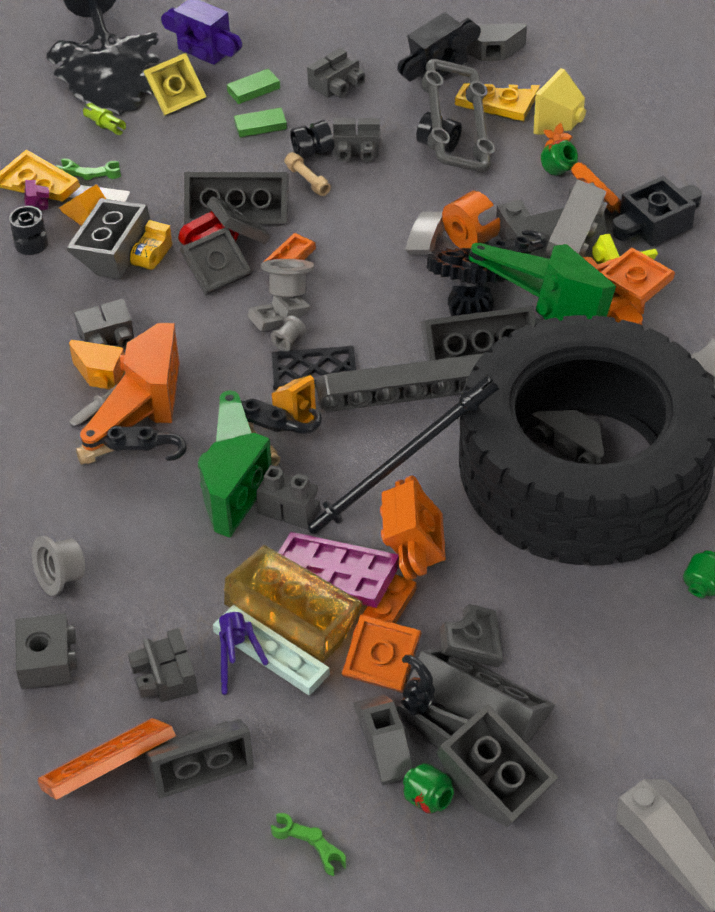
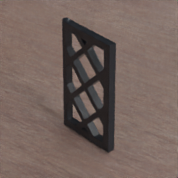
(298, 357)

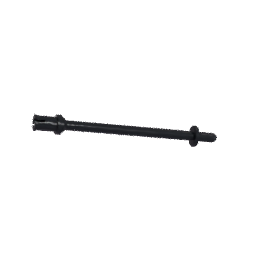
(468, 401)

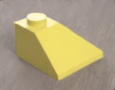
(174, 84)
(558, 103)

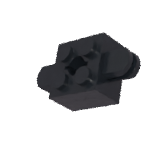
(438, 39)
(656, 211)

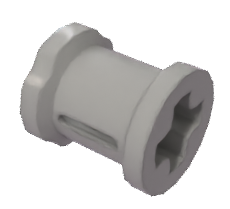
(288, 333)

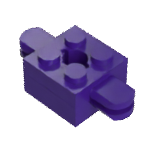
(202, 30)

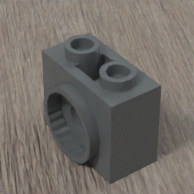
(44, 651)

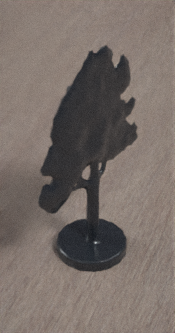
(107, 75)

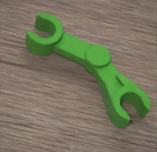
(110, 170)
(313, 836)

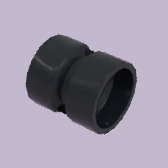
(453, 128)
(314, 139)
(28, 230)

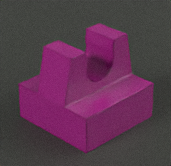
(34, 193)

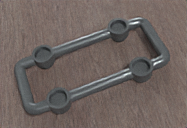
(439, 137)

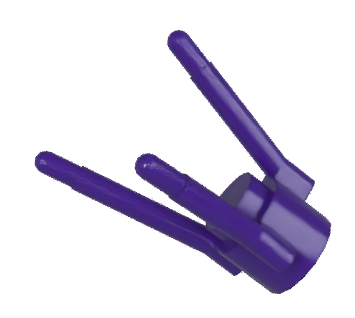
(233, 632)

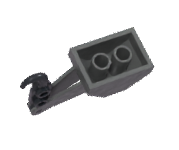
(479, 754)

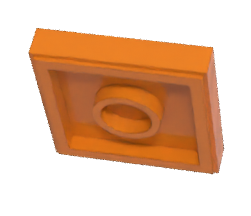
(638, 276)
(378, 653)

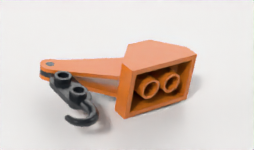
(144, 391)

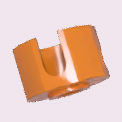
(462, 221)

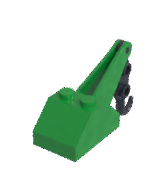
(563, 283)
(240, 459)

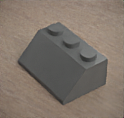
(109, 236)
(200, 757)

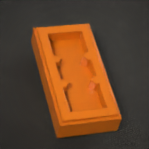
(294, 248)

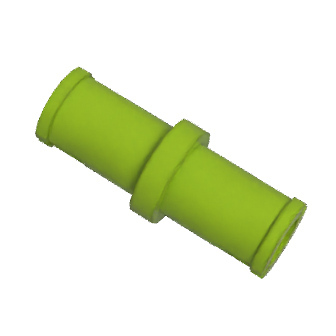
(104, 118)

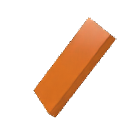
(105, 758)

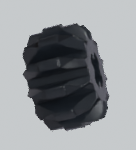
(470, 299)

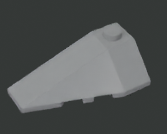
(672, 835)

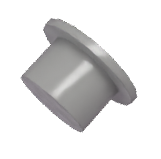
(287, 276)
(57, 563)

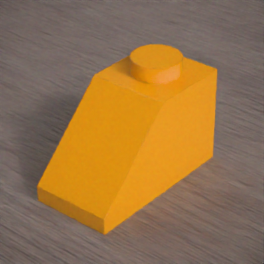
(82, 205)
(97, 363)
(297, 398)

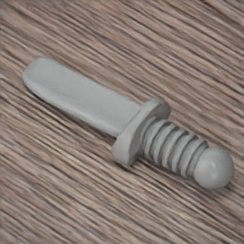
(91, 409)

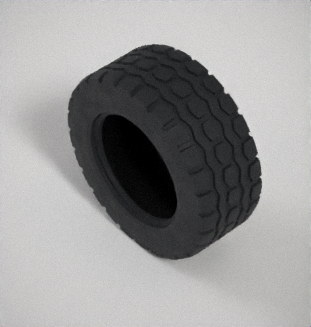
(589, 508)

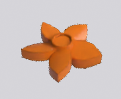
(557, 134)

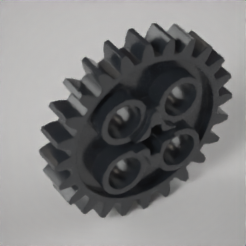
(458, 266)

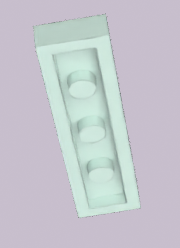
(283, 656)

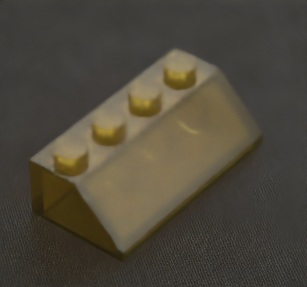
(292, 602)

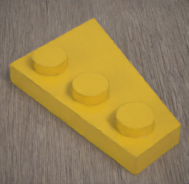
(505, 102)
(32, 167)

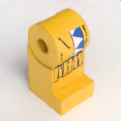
(152, 245)

